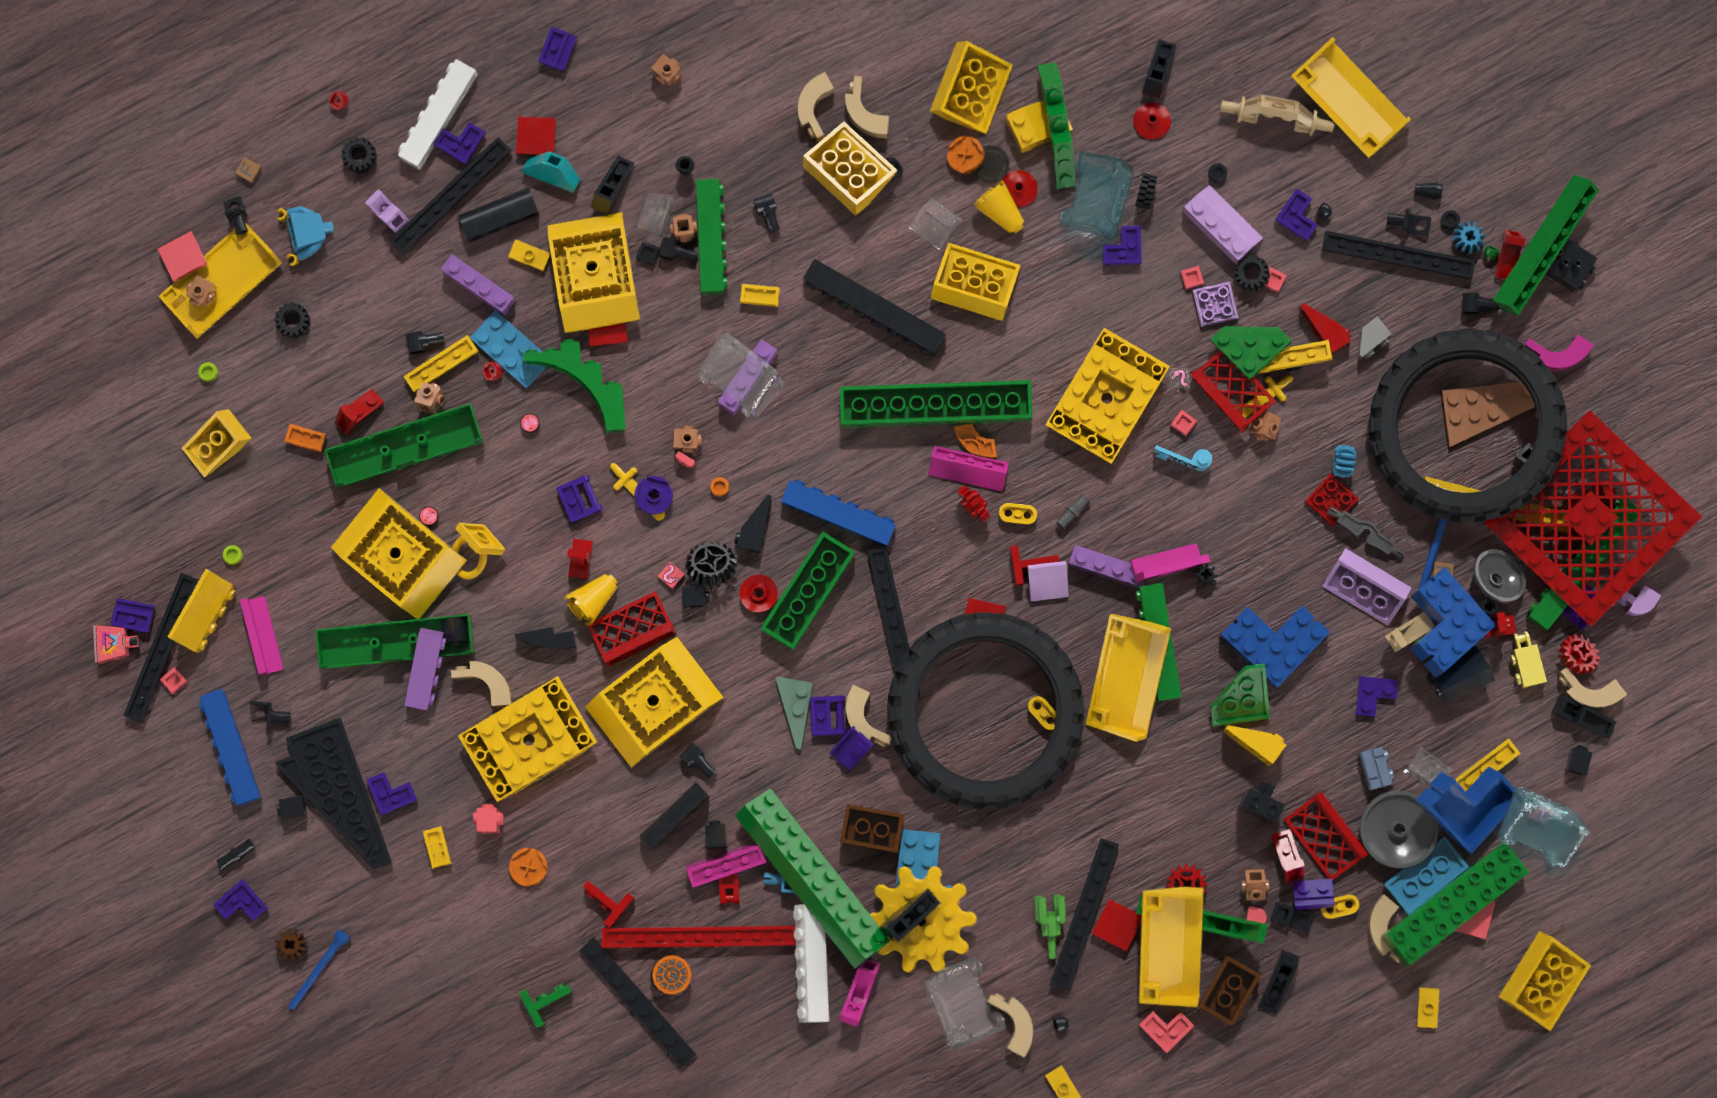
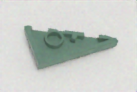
(796, 701)

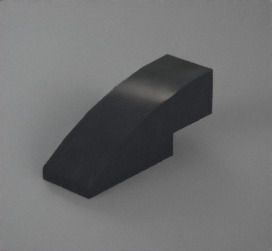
(548, 639)
(1583, 716)

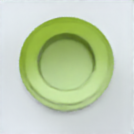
(208, 372)
(232, 555)

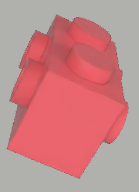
(488, 819)

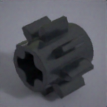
(1209, 572)

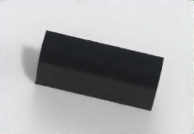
(498, 215)
(674, 816)

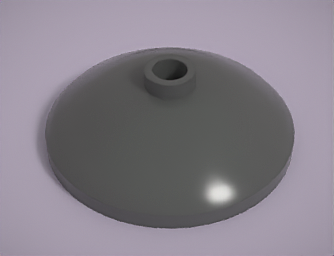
(1499, 576)

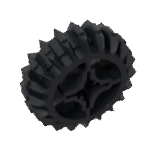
(721, 565)

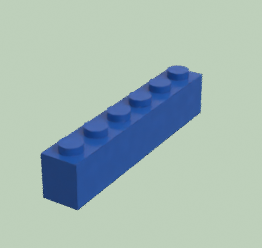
(838, 513)
(230, 747)

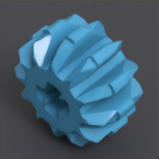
(1462, 234)
(1344, 461)

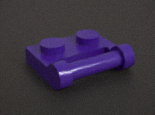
(573, 502)
(821, 715)

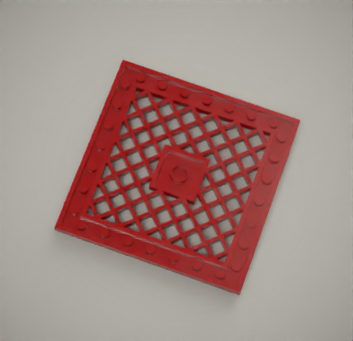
(1592, 518)

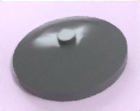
(1398, 830)

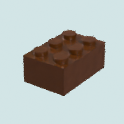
(872, 828)
(1228, 991)

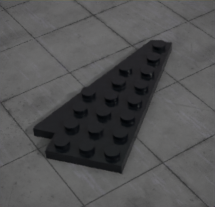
(331, 780)

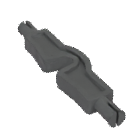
(1374, 536)

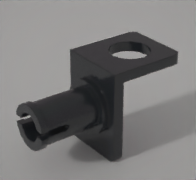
(236, 214)
(1409, 221)
(272, 716)

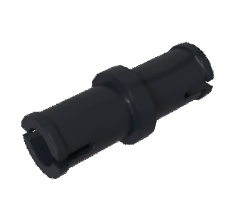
(236, 854)

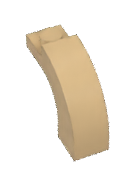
(812, 93)
(866, 122)
(1410, 632)
(499, 688)
(1592, 698)
(855, 707)
(1378, 924)
(1022, 1024)

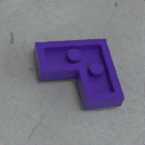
(460, 147)
(1292, 217)
(1129, 252)
(1369, 690)
(388, 798)
(241, 897)

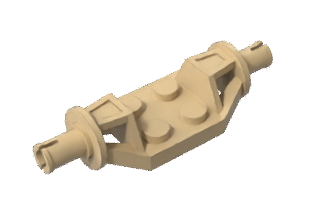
(1278, 107)

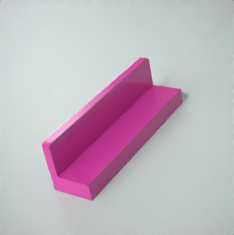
(968, 468)
(1168, 562)
(261, 635)
(725, 864)

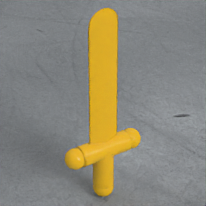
(1273, 389)
(629, 483)

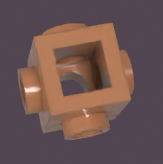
(663, 65)
(681, 221)
(200, 292)
(429, 398)
(1265, 426)
(681, 435)
(1255, 885)

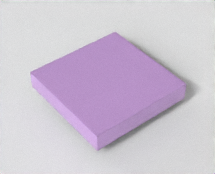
(1215, 304)
(1048, 581)

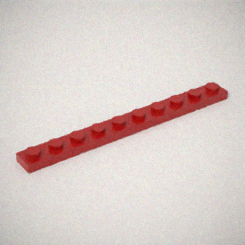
(698, 936)

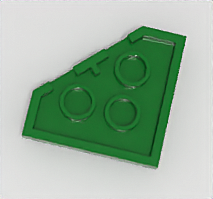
(1250, 347)
(1243, 698)

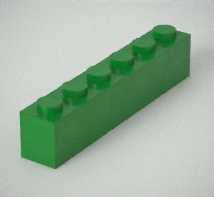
(710, 237)
(1155, 611)

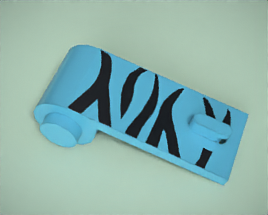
(1201, 460)

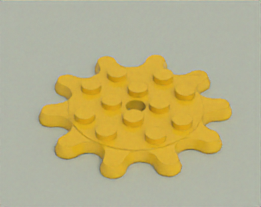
(941, 927)

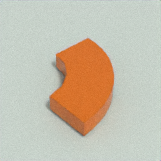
(974, 442)

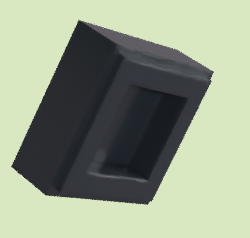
(647, 253)

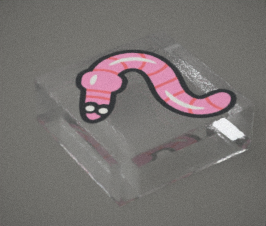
(1179, 377)

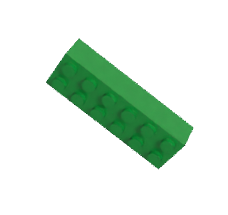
(808, 591)

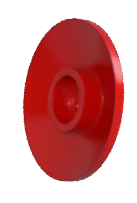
(1148, 129)
(1027, 193)
(758, 583)

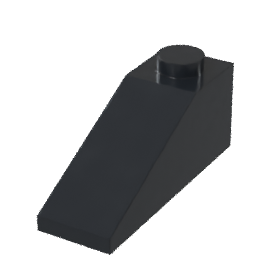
(1159, 69)
(612, 185)
(753, 530)
(909, 916)
(1279, 981)

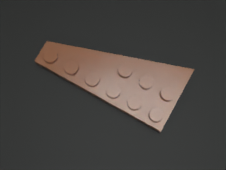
(1482, 408)

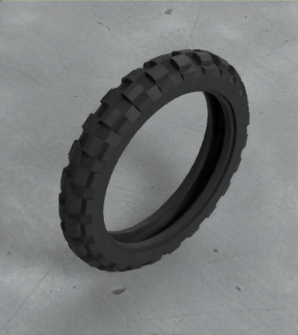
(1484, 504)
(1066, 696)

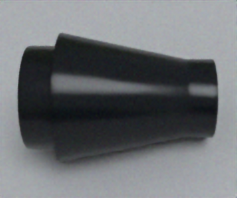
(682, 162)
(1429, 190)
(1492, 604)

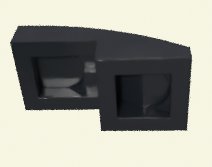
(1292, 918)

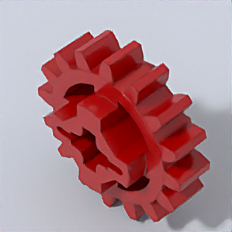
(973, 503)
(1579, 654)
(1192, 878)

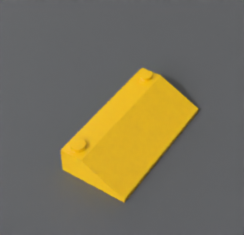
(1350, 99)
(234, 268)
(1128, 677)
(1171, 946)

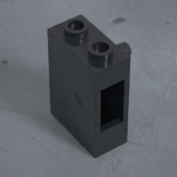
(1572, 266)
(1463, 676)
(1261, 805)

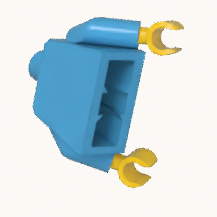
(305, 231)

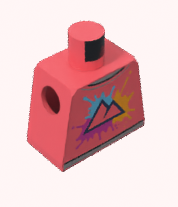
(112, 643)

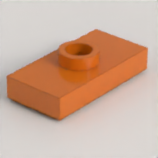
(305, 438)

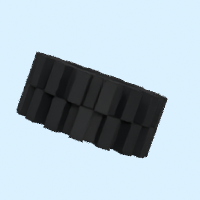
(353, 145)
(1146, 191)
(1247, 263)
(284, 312)

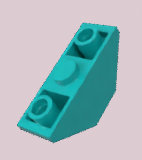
(553, 170)

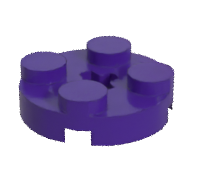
(662, 489)

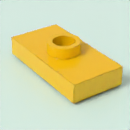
(529, 255)
(759, 295)
(437, 847)
(1427, 1007)
(1062, 1084)

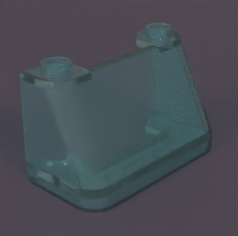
(1099, 195)
(1543, 826)

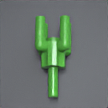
(1050, 920)

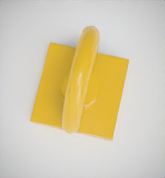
(481, 541)

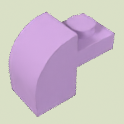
(386, 211)
(1642, 603)

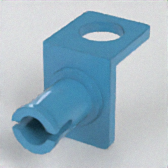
(777, 879)

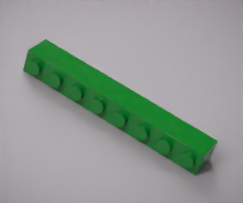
(1546, 245)
(1552, 605)

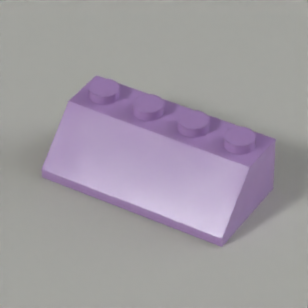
(1222, 224)
(1366, 586)

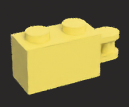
(1527, 662)

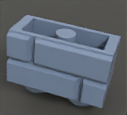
(1376, 768)

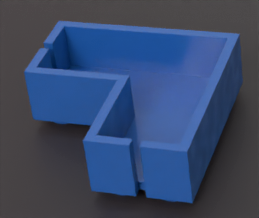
(1457, 621)
(1278, 651)
(1471, 813)

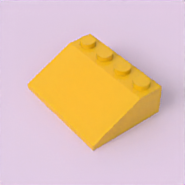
(971, 87)
(848, 168)
(975, 281)
(202, 611)
(1544, 980)

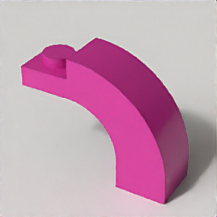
(1564, 359)
(859, 992)

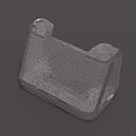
(740, 375)
(962, 1003)

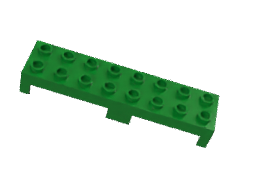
(404, 446)
(381, 643)
(1455, 904)

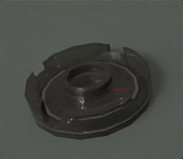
(994, 165)

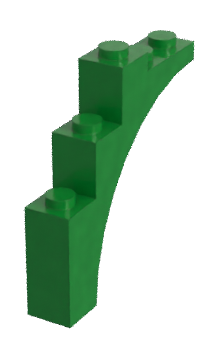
(1058, 124)
(568, 361)
(1227, 925)

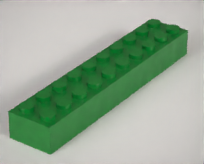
(936, 404)
(812, 878)

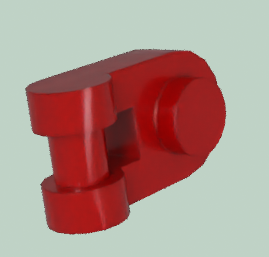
(729, 882)

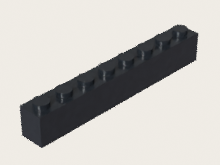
(874, 307)

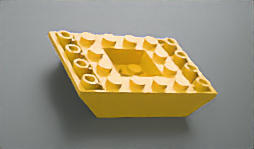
(596, 296)
(1112, 369)
(420, 570)
(641, 728)
(499, 744)

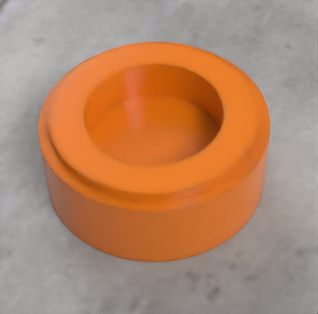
(719, 487)

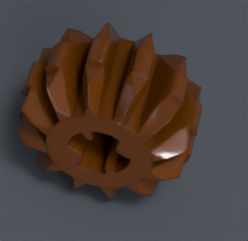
(289, 951)

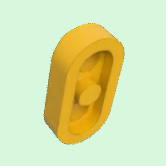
(1017, 513)
(1043, 713)
(1339, 907)

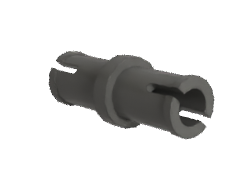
(1073, 511)

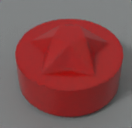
(338, 100)
(492, 371)

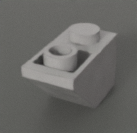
(1372, 336)

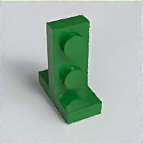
(542, 1001)

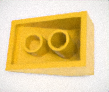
(1029, 126)
(216, 442)
(1260, 744)

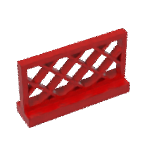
(1224, 403)
(636, 644)
(1339, 825)

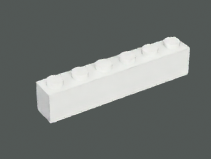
(437, 114)
(811, 967)

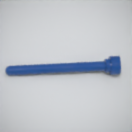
(1433, 552)
(339, 939)

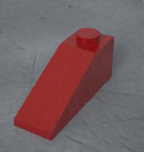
(1326, 328)

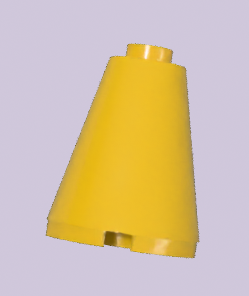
(1000, 208)
(591, 598)

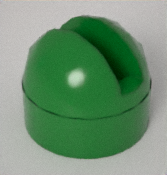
(1492, 252)

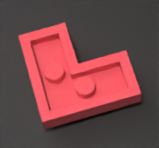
(1166, 1035)

